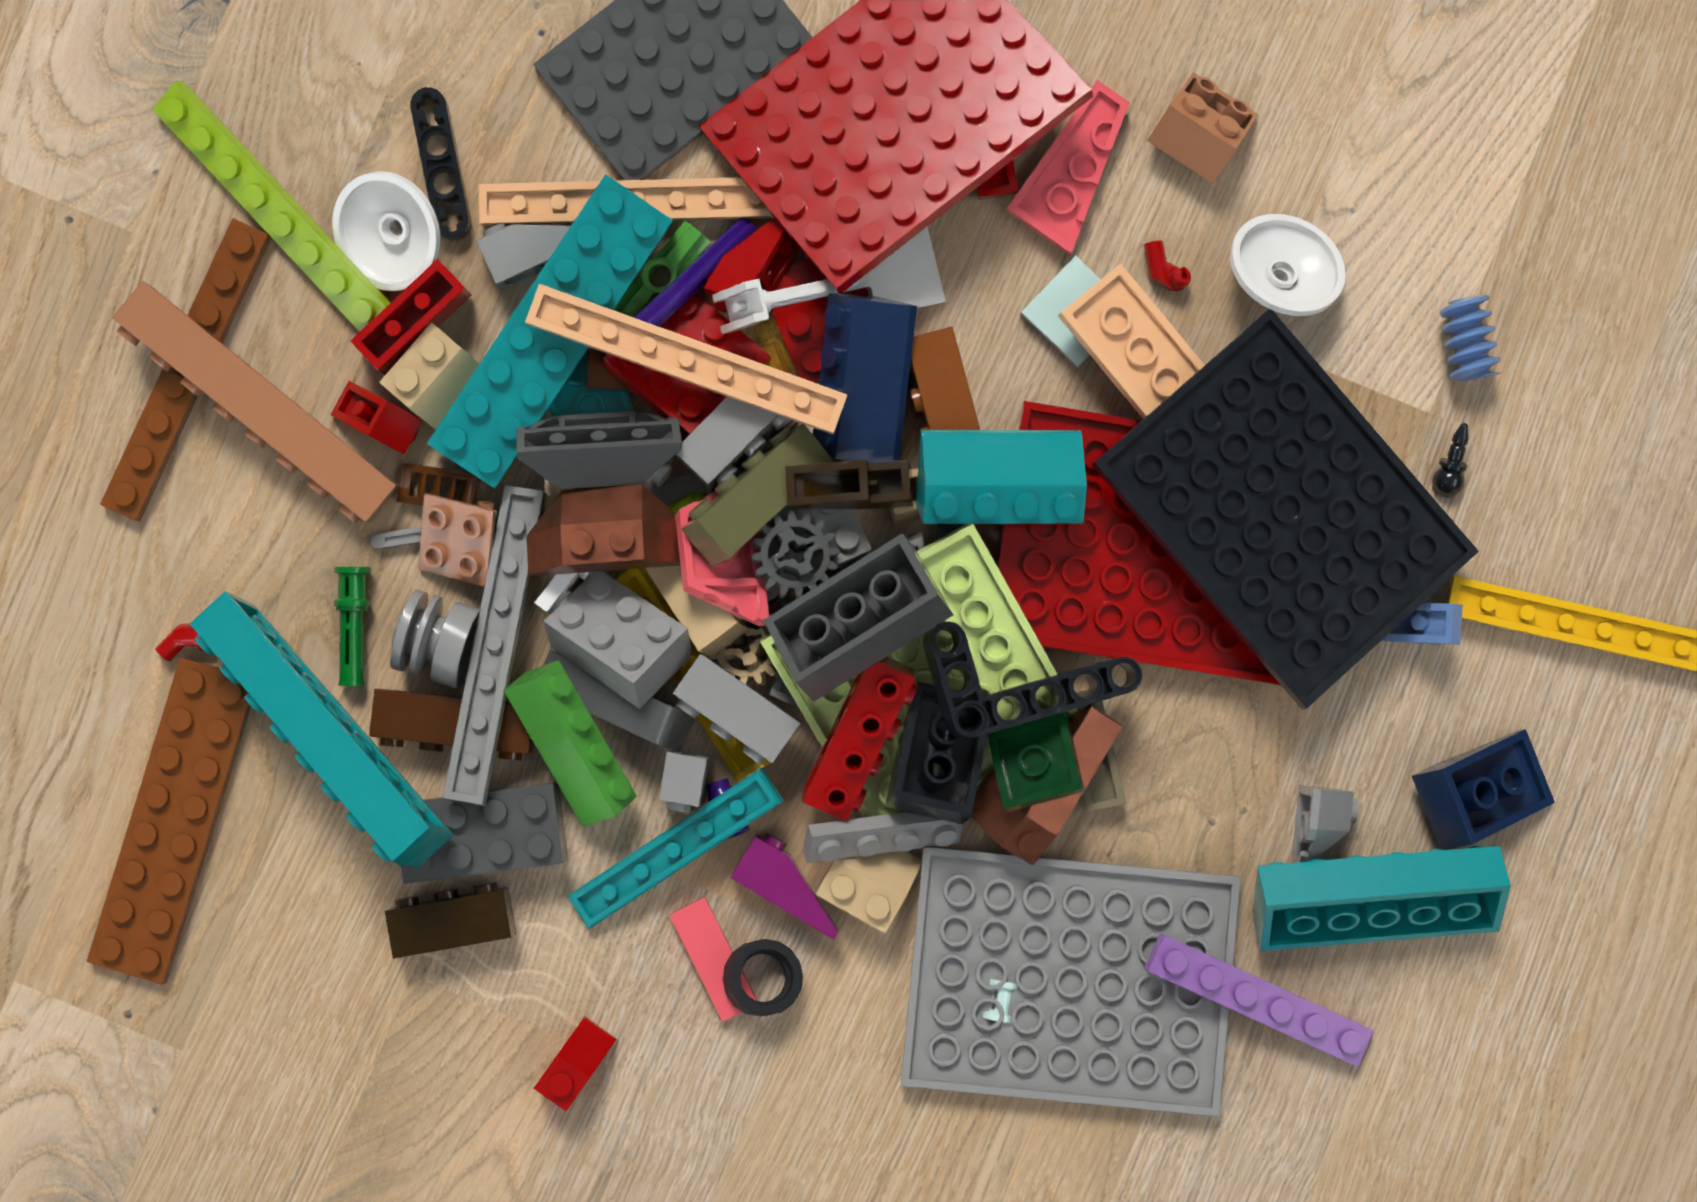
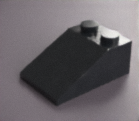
(933, 768)

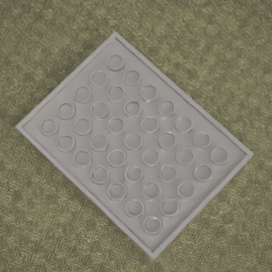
(1083, 1006)

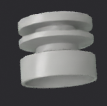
(428, 636)

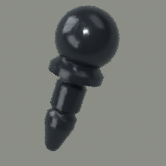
(1449, 478)

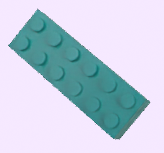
(1380, 898)

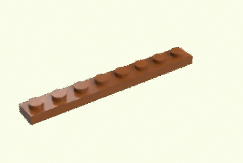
(170, 400)

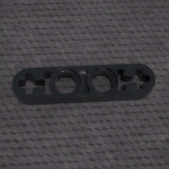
(437, 164)

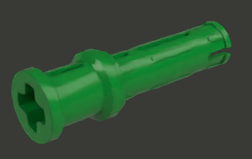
(352, 604)

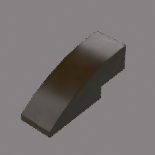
(850, 485)

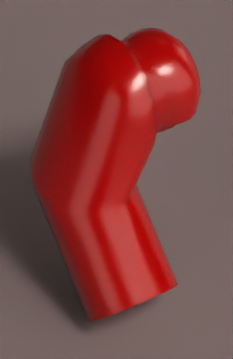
(1163, 272)
(176, 640)

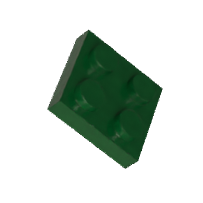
(1035, 762)

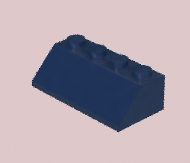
(869, 360)

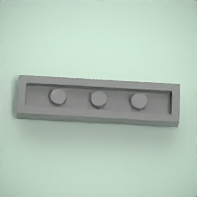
(877, 835)

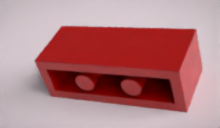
(397, 327)

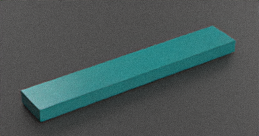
(675, 848)

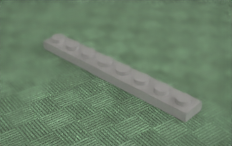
(493, 649)

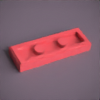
(708, 952)

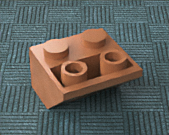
(1203, 127)

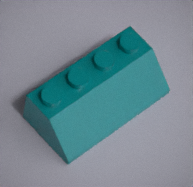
(1001, 477)

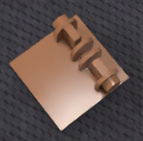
(456, 538)

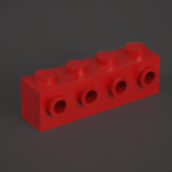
(858, 737)

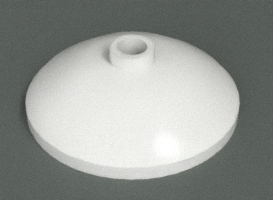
(369, 233)
(1287, 264)

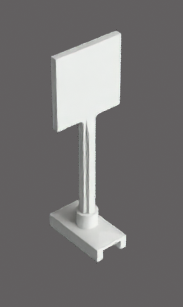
(905, 277)

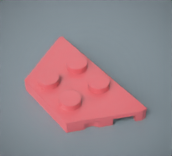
(728, 584)

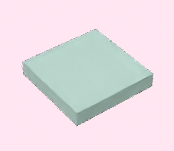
(1056, 297)

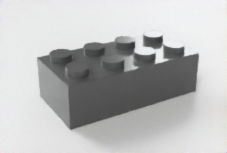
(857, 617)
(511, 832)

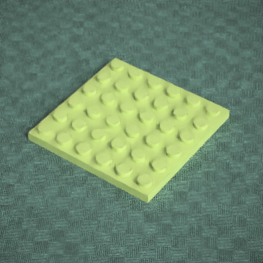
(998, 638)

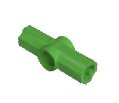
(676, 256)

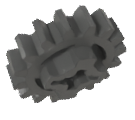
(787, 539)

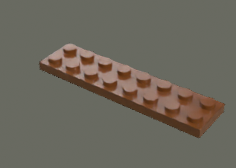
(171, 823)

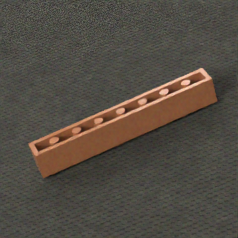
(255, 402)

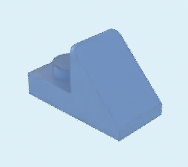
(1430, 625)

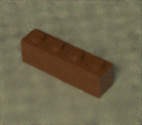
(434, 721)

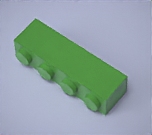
(570, 743)

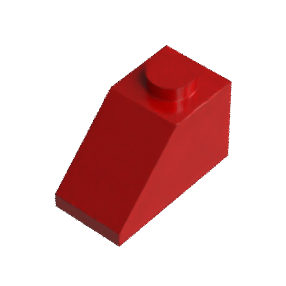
(376, 417)
(575, 1063)

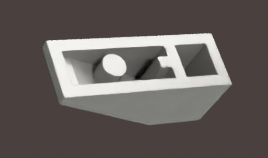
(518, 250)

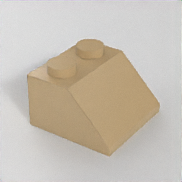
(430, 375)
(870, 886)

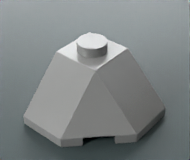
(1321, 820)

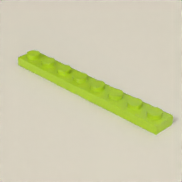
(270, 205)

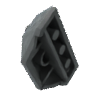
(599, 448)

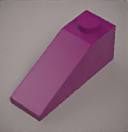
(778, 879)

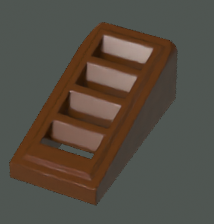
(470, 491)

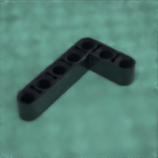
(1021, 696)

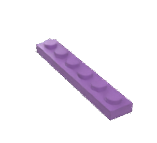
(1258, 999)

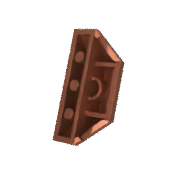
(603, 532)

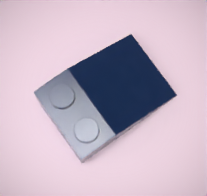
(1483, 790)

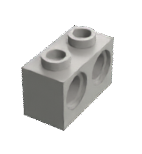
(684, 780)

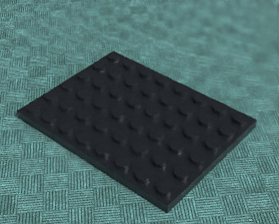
(1285, 508)

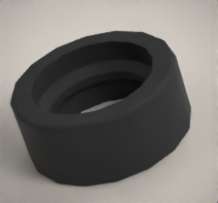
(792, 973)

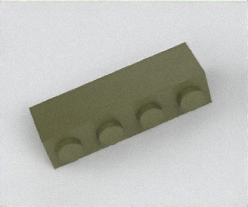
(753, 497)

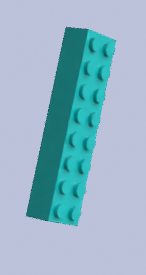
(531, 365)
(320, 731)

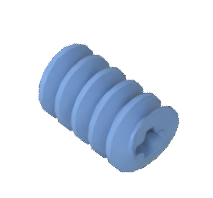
(1469, 338)

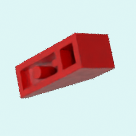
(760, 256)

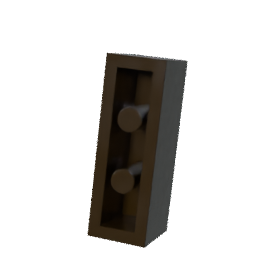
(450, 920)

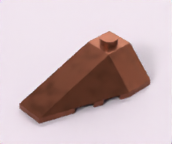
(1033, 828)

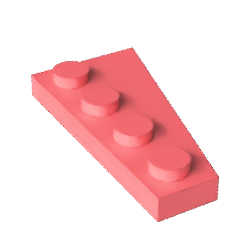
(1067, 176)

